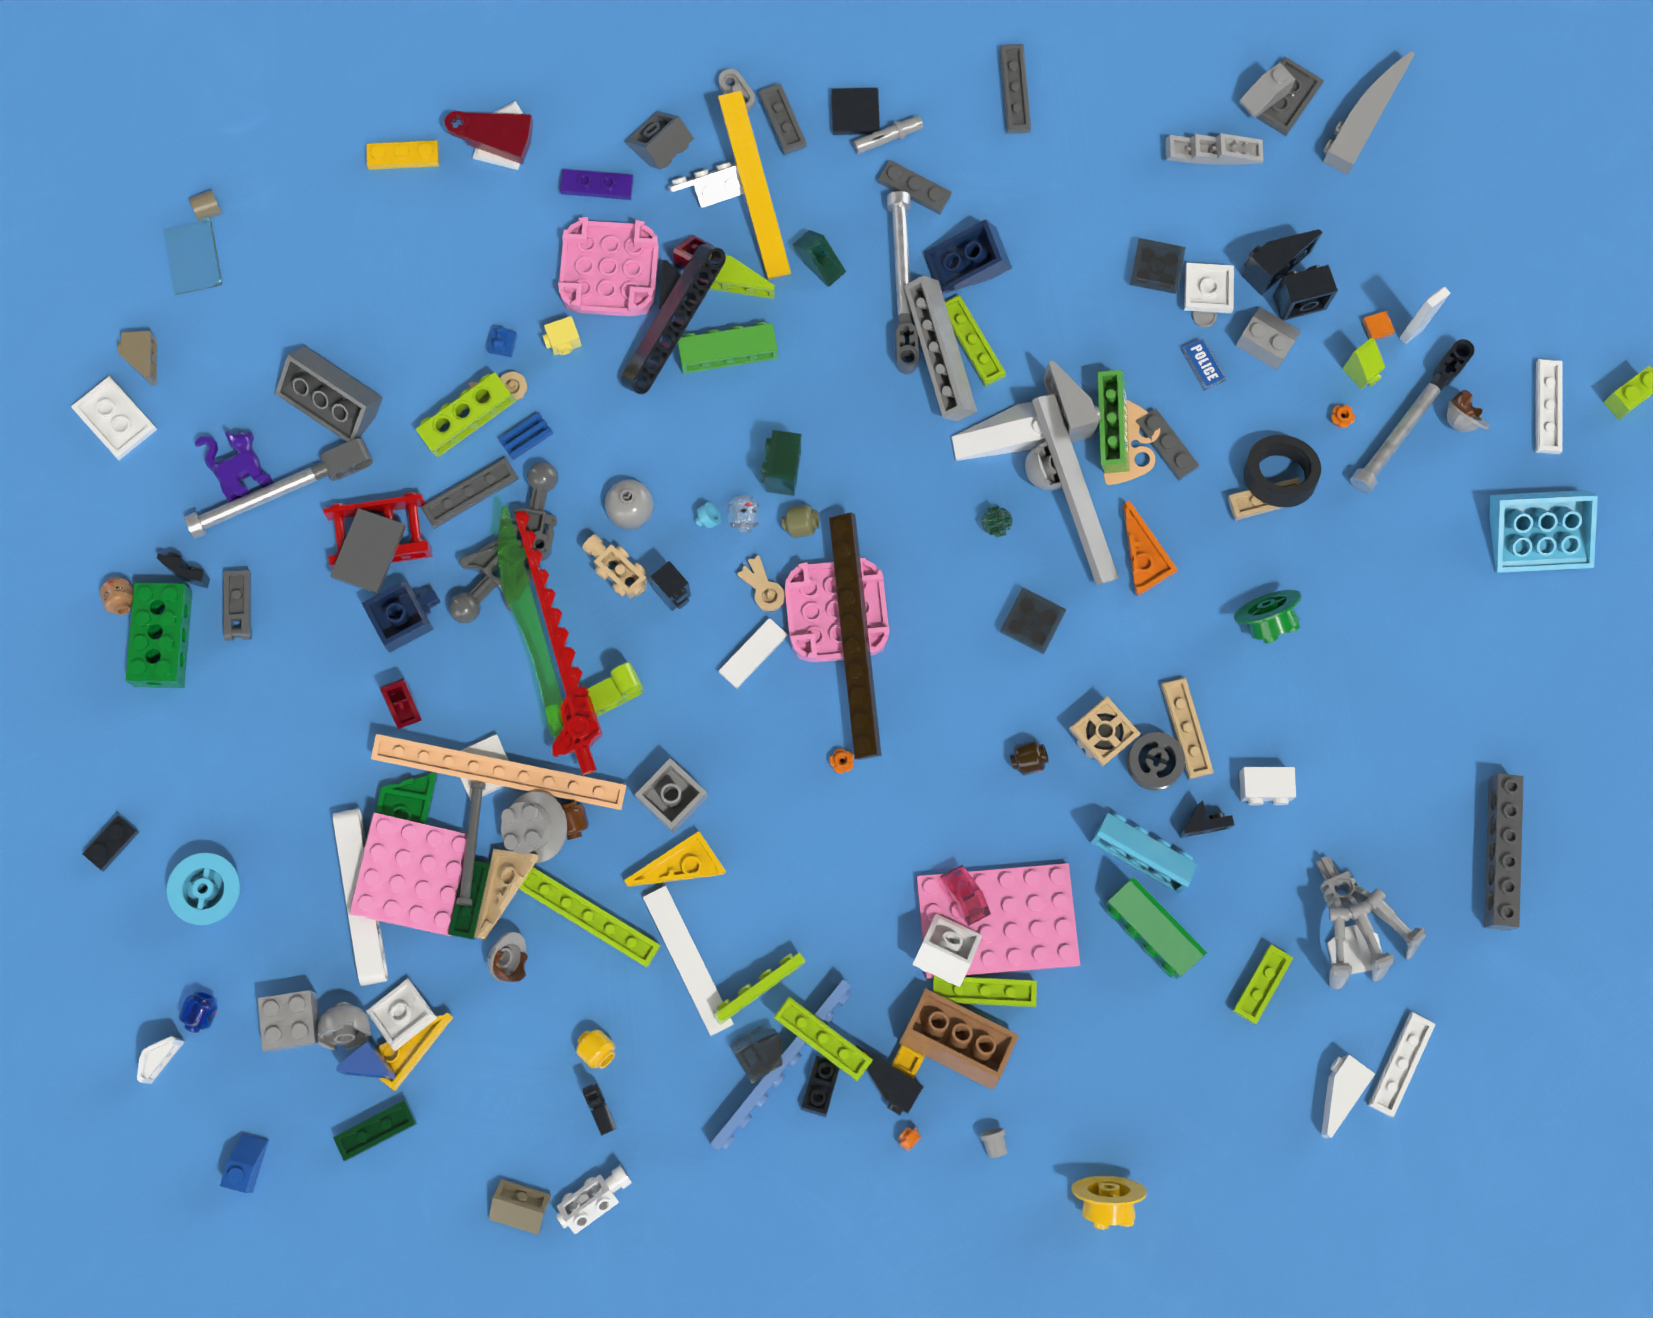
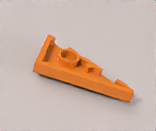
(1148, 558)

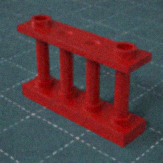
(415, 549)

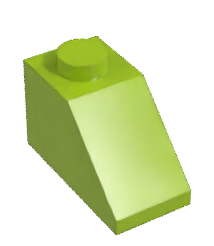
(1365, 365)

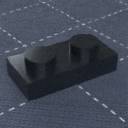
(110, 843)

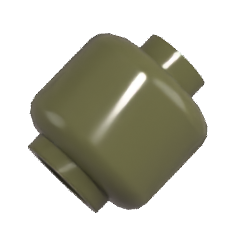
(801, 521)

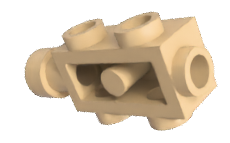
(623, 571)

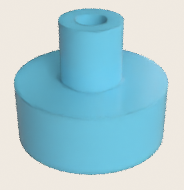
(708, 516)

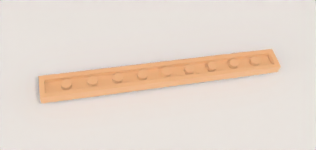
(498, 771)

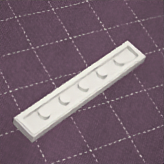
(686, 958)

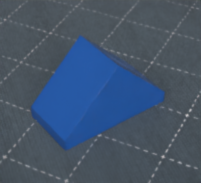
(366, 1062)

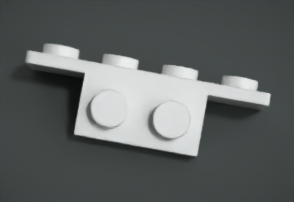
(713, 185)

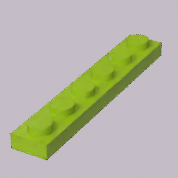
(590, 917)

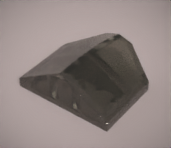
(759, 1052)

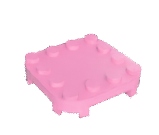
(608, 268)
(815, 611)

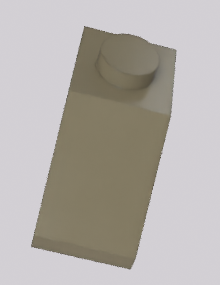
(140, 353)

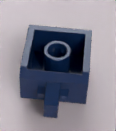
(413, 613)

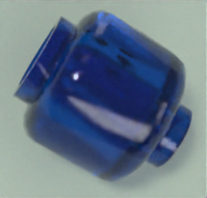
(198, 1011)

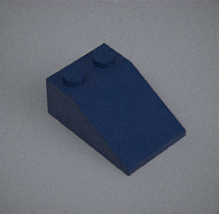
(968, 257)

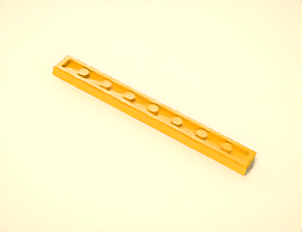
(754, 185)

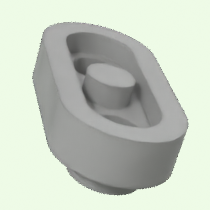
(740, 84)

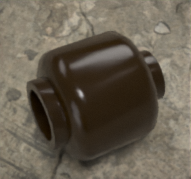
(1029, 757)

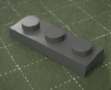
(782, 119)
(920, 189)
(1168, 445)

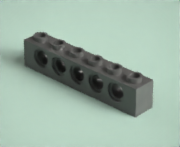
(1504, 852)

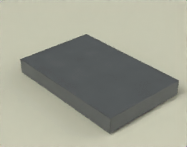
(1288, 110)
(368, 551)

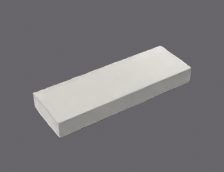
(753, 653)

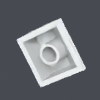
(947, 950)

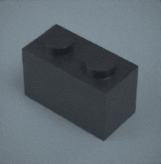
(671, 586)

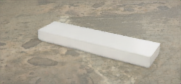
(1424, 315)
(1548, 406)
(1401, 1064)

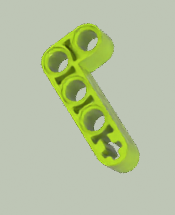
(613, 691)

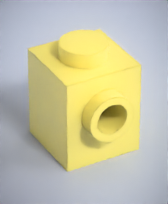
(561, 336)

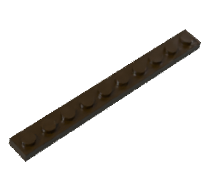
(855, 637)

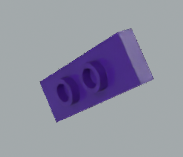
(596, 184)

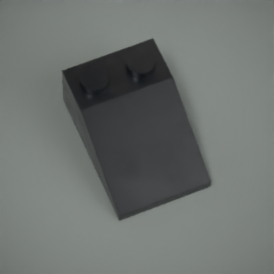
(1277, 258)

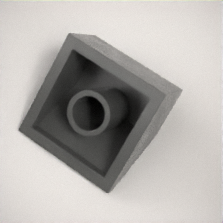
(660, 139)

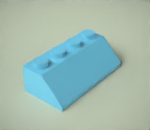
(1144, 853)

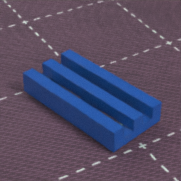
(521, 428)

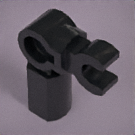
(601, 1113)

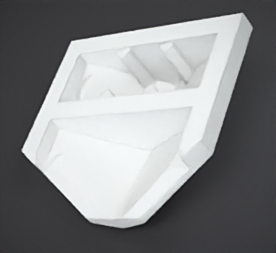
(1355, 950)
(156, 1057)

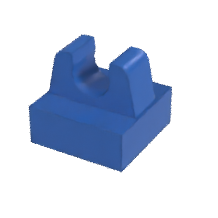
(502, 342)

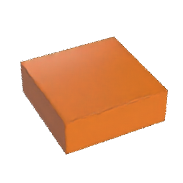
(1378, 326)

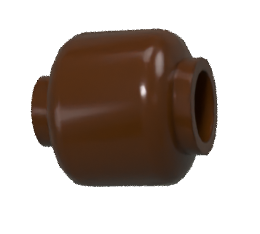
(576, 819)

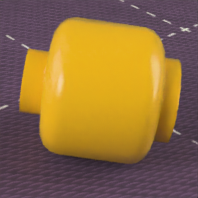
(595, 1049)

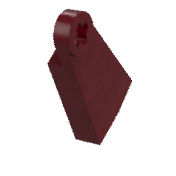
(494, 132)

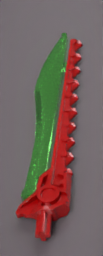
(577, 711)

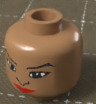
(117, 595)

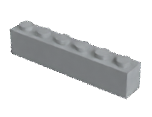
(940, 349)

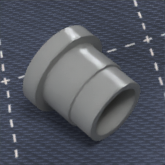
(994, 1142)

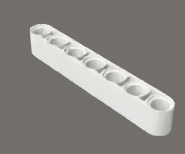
(365, 932)

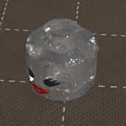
(743, 513)

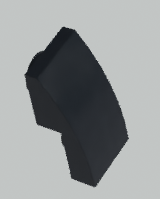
(179, 567)
(820, 1087)

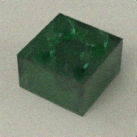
(782, 462)

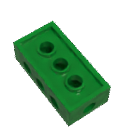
(147, 624)

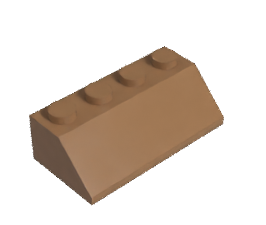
(959, 1039)

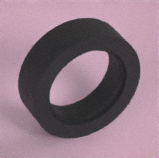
(1288, 447)

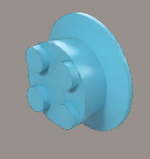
(203, 889)

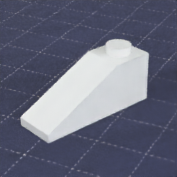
(1343, 1090)

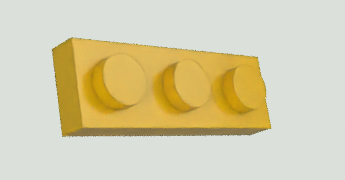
(403, 154)

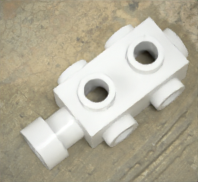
(591, 1202)

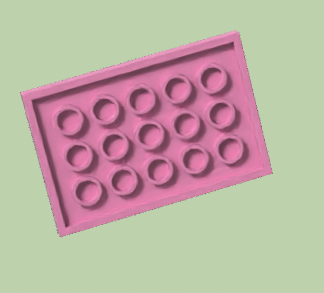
(1028, 922)

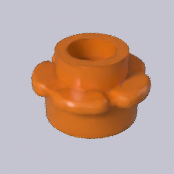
(1340, 421)
(842, 767)
(909, 1138)

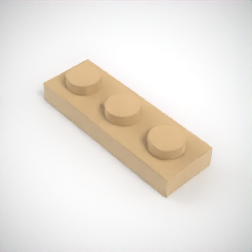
(1247, 505)

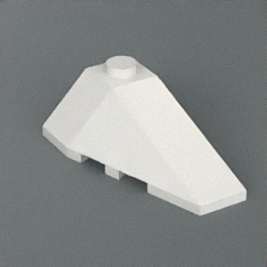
(1004, 433)

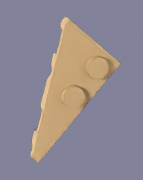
(503, 881)

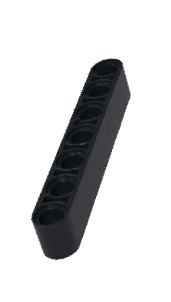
(663, 324)

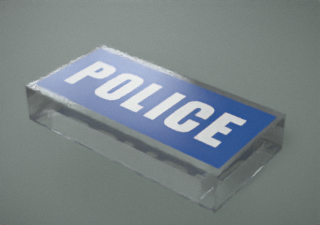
(1203, 364)

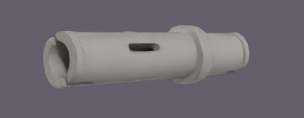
(896, 131)

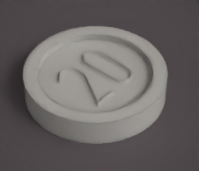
(1204, 319)

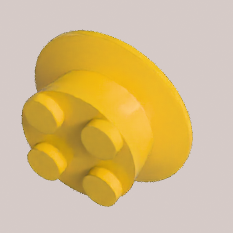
(1109, 1200)

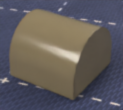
(205, 205)

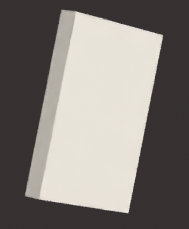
(114, 418)

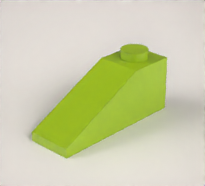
(740, 279)

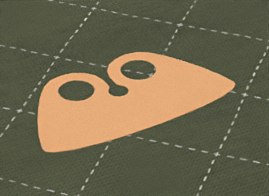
(1134, 414)

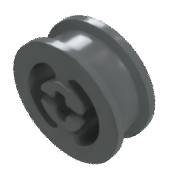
(1161, 742)

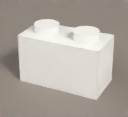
(1267, 784)

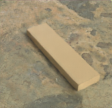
(1187, 728)

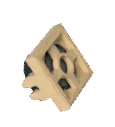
(1104, 732)

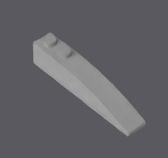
(1363, 118)

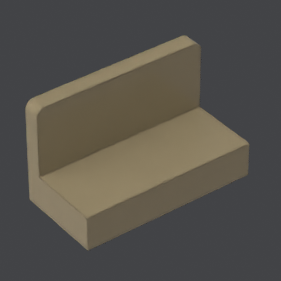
(519, 1206)

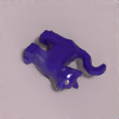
(236, 468)

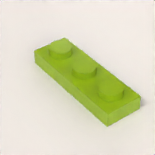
(1262, 984)

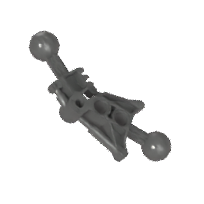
(466, 606)

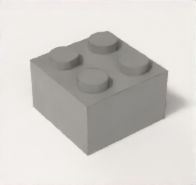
(671, 795)
(288, 1021)

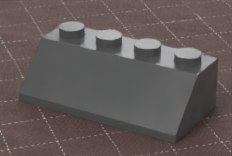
(327, 394)

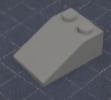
(1075, 405)

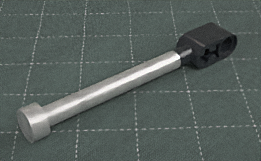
(1365, 479)

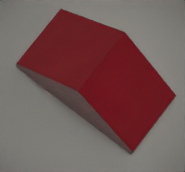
(685, 251)
(401, 703)

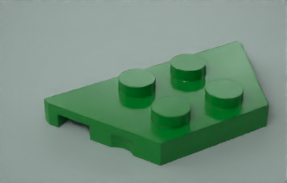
(408, 799)

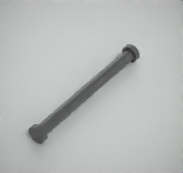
(466, 884)

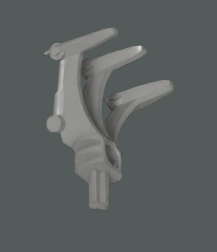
(1357, 905)

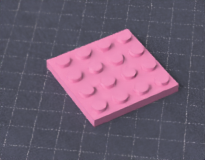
(409, 874)

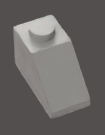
(1268, 90)

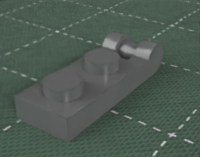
(237, 604)

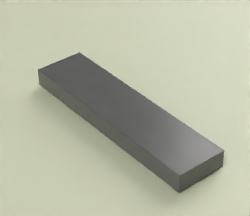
(1015, 89)
(469, 493)

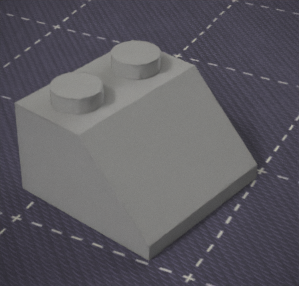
(1268, 338)

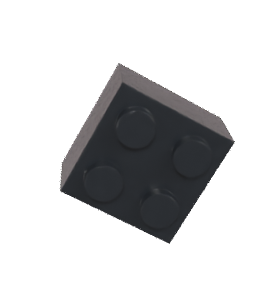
(1305, 292)

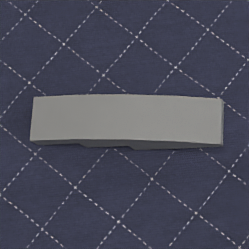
(1218, 150)

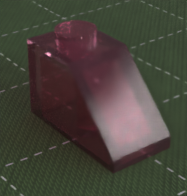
(966, 895)

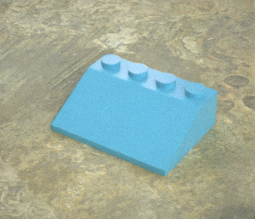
(1543, 530)

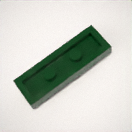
(465, 918)
(375, 1130)

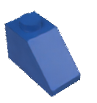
(244, 1164)

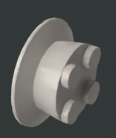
(534, 825)

